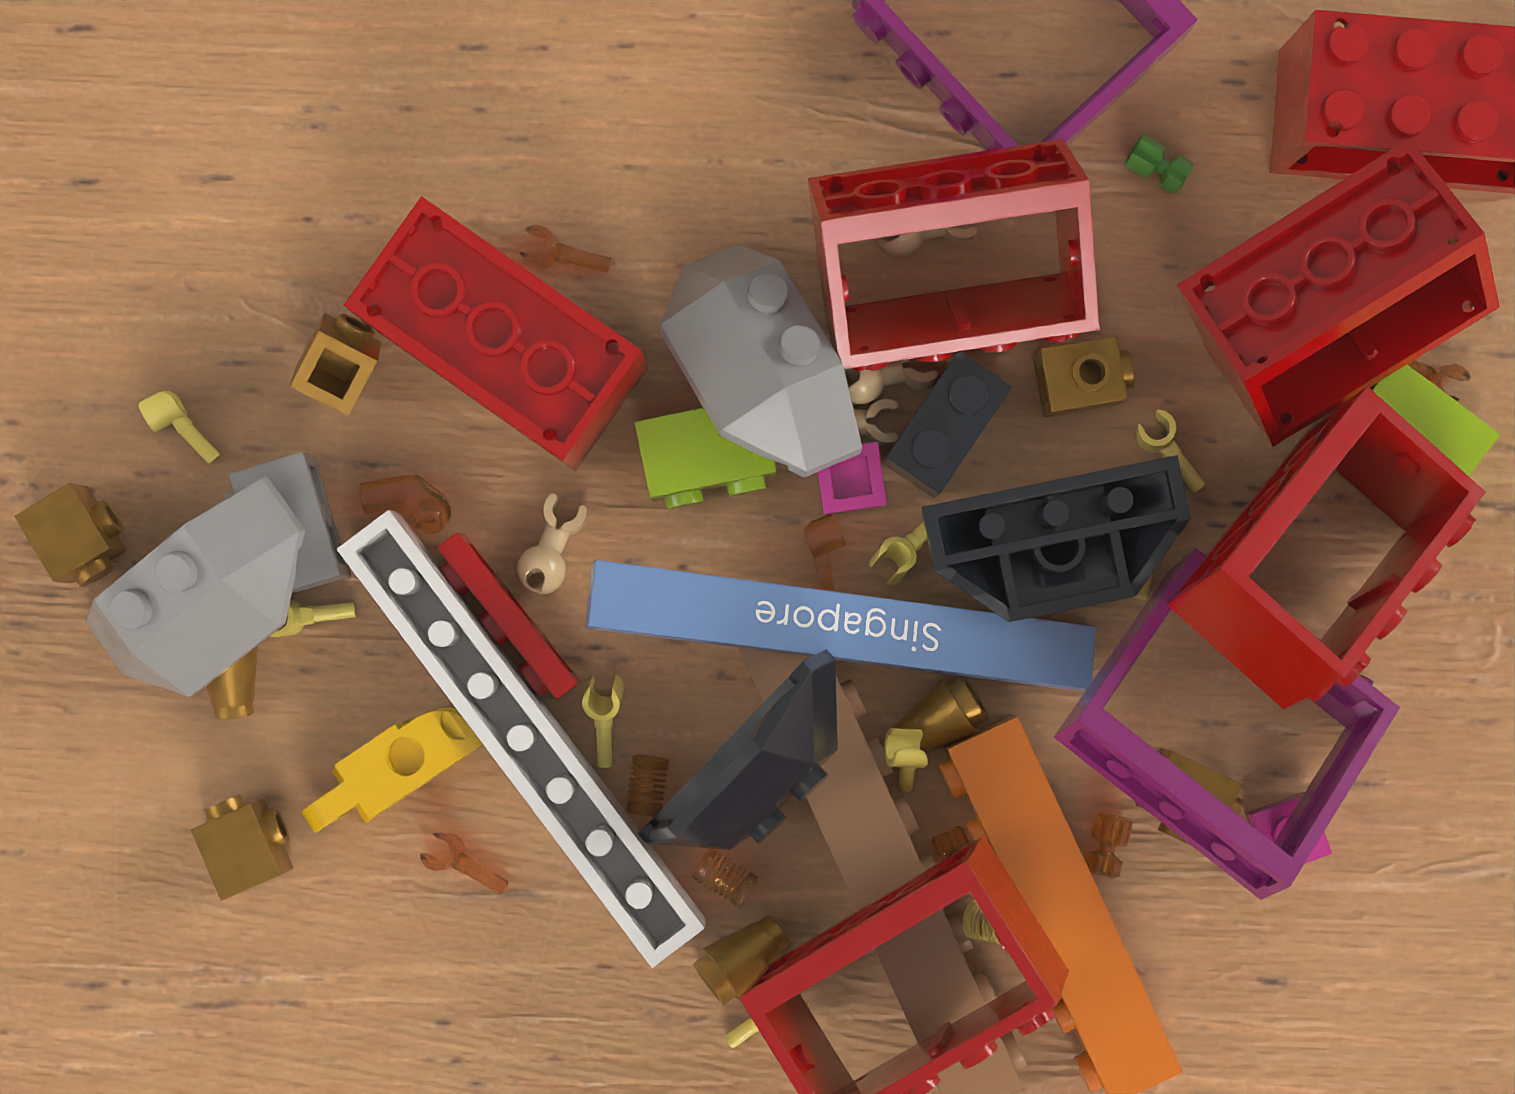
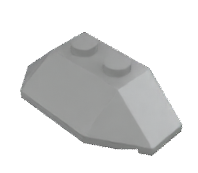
(761, 361)
(203, 593)

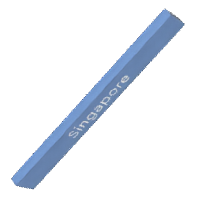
(847, 625)

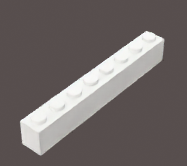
(523, 737)

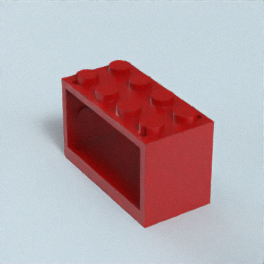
(1393, 79)
(952, 194)
(1342, 292)
(498, 333)
(1394, 471)
(803, 1047)

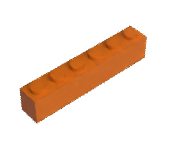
(1034, 843)

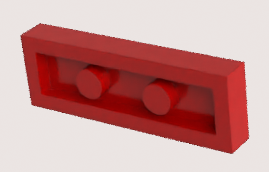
(506, 617)

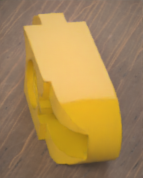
(394, 766)

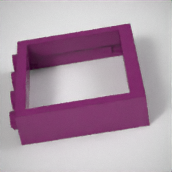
(1164, 19)
(1188, 807)

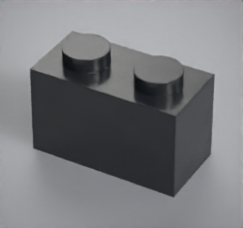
(947, 425)

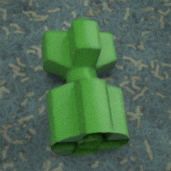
(1149, 158)

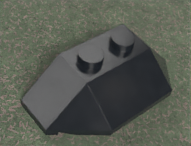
(1060, 538)
(758, 767)

